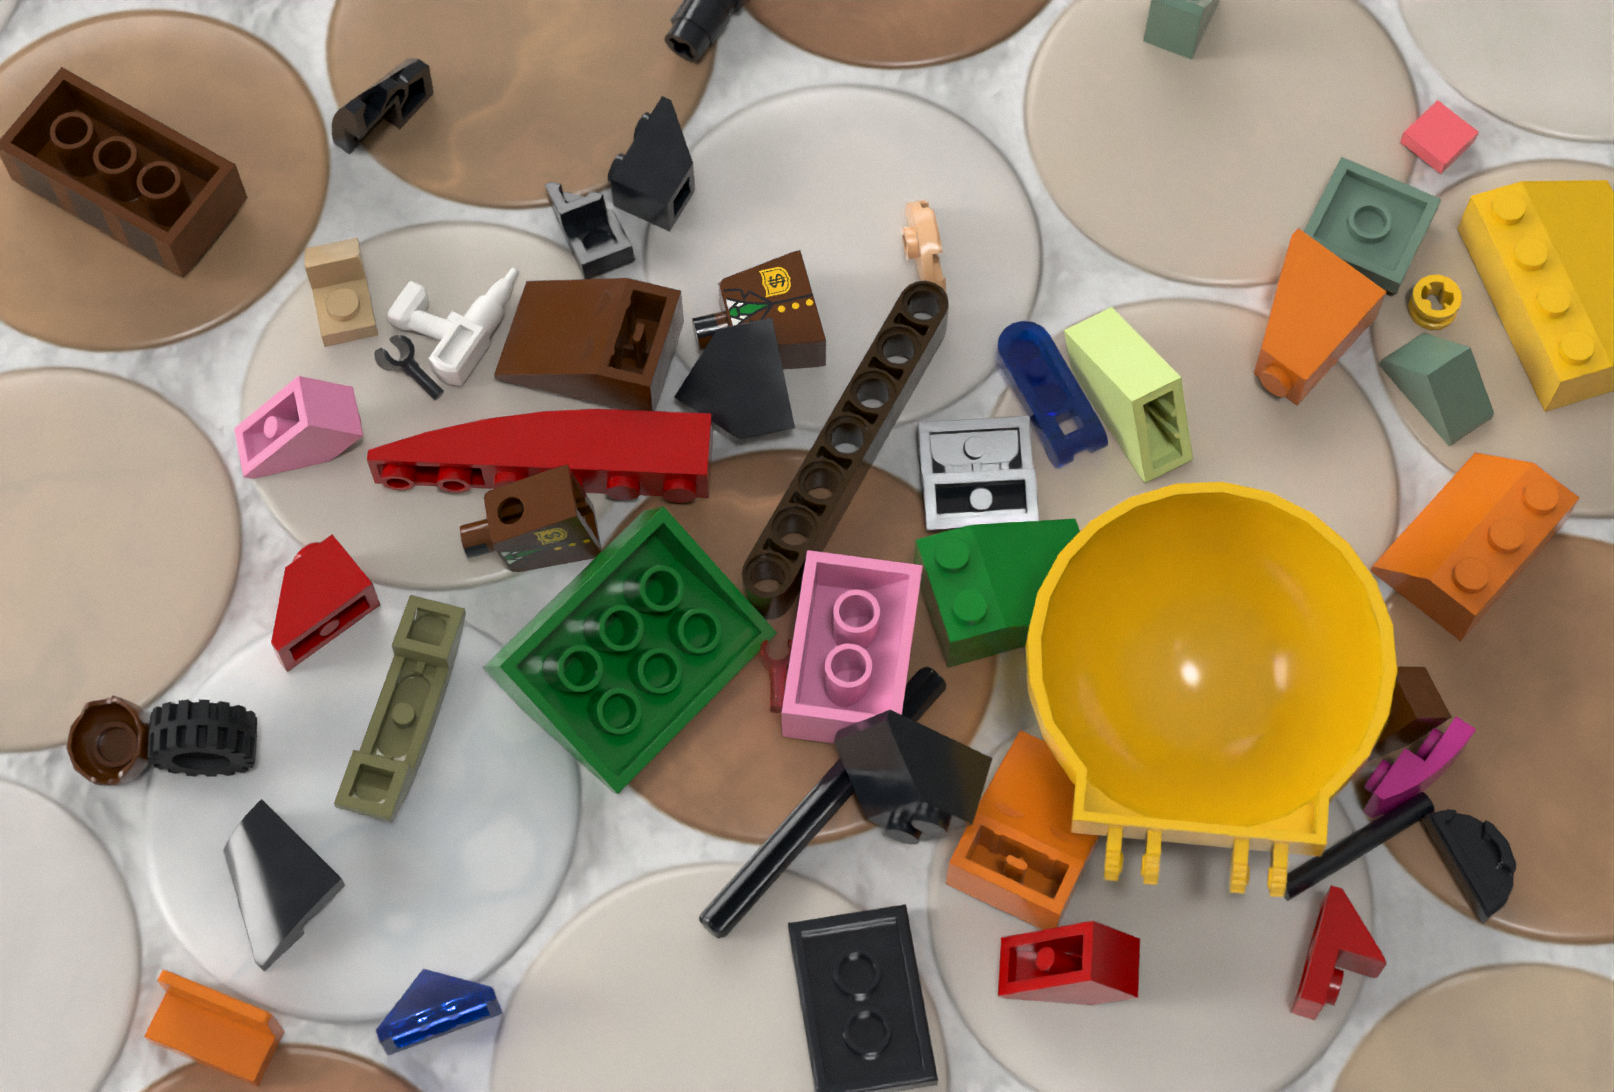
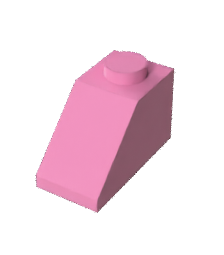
(298, 428)

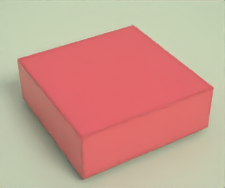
(1439, 137)

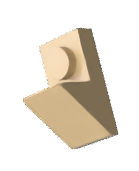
(340, 291)

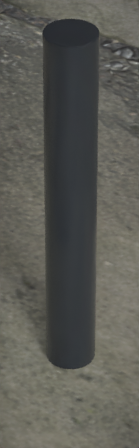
(1357, 844)

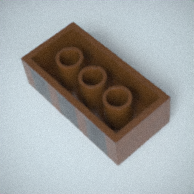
(122, 171)

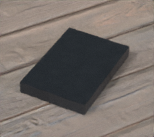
(862, 1002)

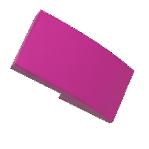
(1415, 773)

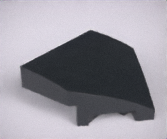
(741, 381)

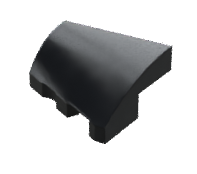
(276, 882)

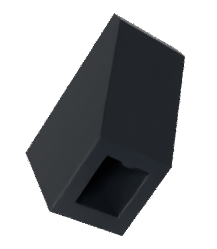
(656, 171)

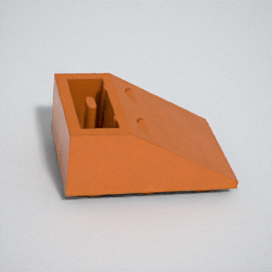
(1022, 840)

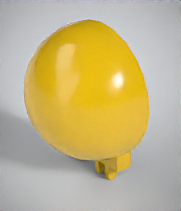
(1210, 674)

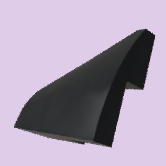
(391, 98)

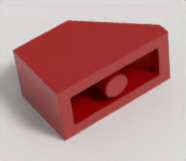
(319, 600)
(1070, 965)

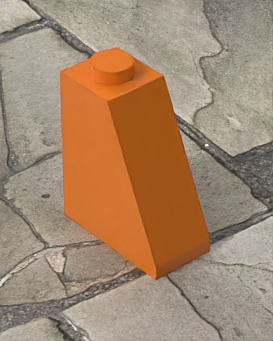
(1313, 318)

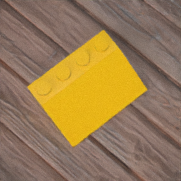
(1551, 280)

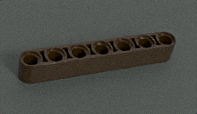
(847, 423)

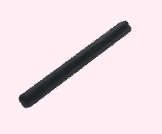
(803, 824)

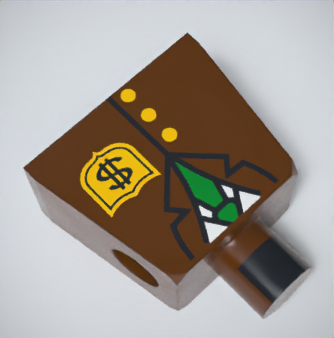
(774, 291)
(536, 523)

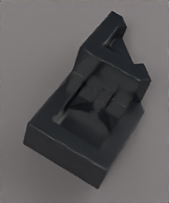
(590, 230)

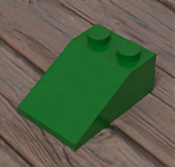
(986, 581)

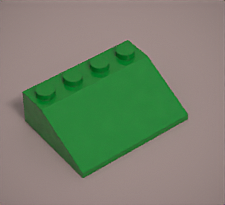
(631, 649)

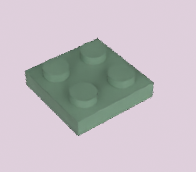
(1372, 222)

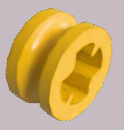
(1448, 295)

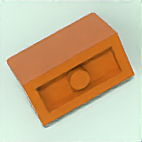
(214, 1029)

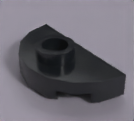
(1477, 858)

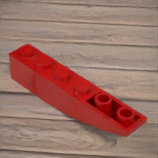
(605, 448)

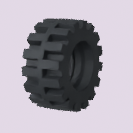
(202, 738)

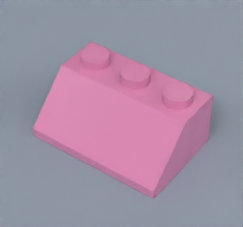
(849, 643)

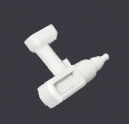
(461, 338)

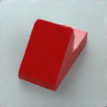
(1336, 941)

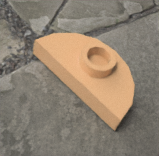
(923, 241)

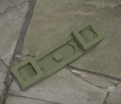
(405, 710)

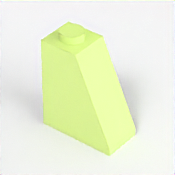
(1132, 392)

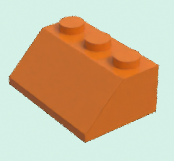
(1475, 539)

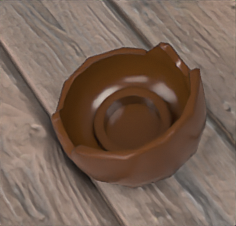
(109, 741)

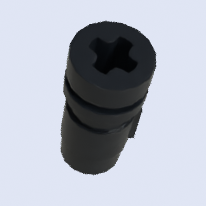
(698, 26)

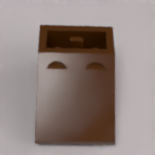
(594, 340)

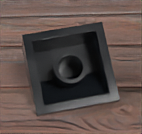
(912, 776)

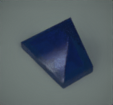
(435, 1007)

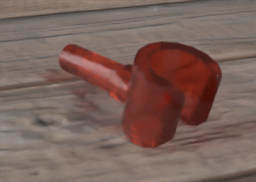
(777, 675)

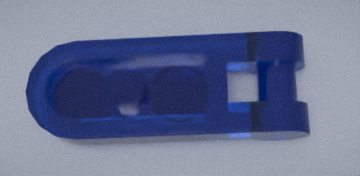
(1048, 392)

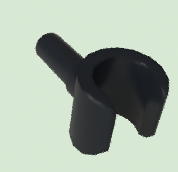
(407, 365)

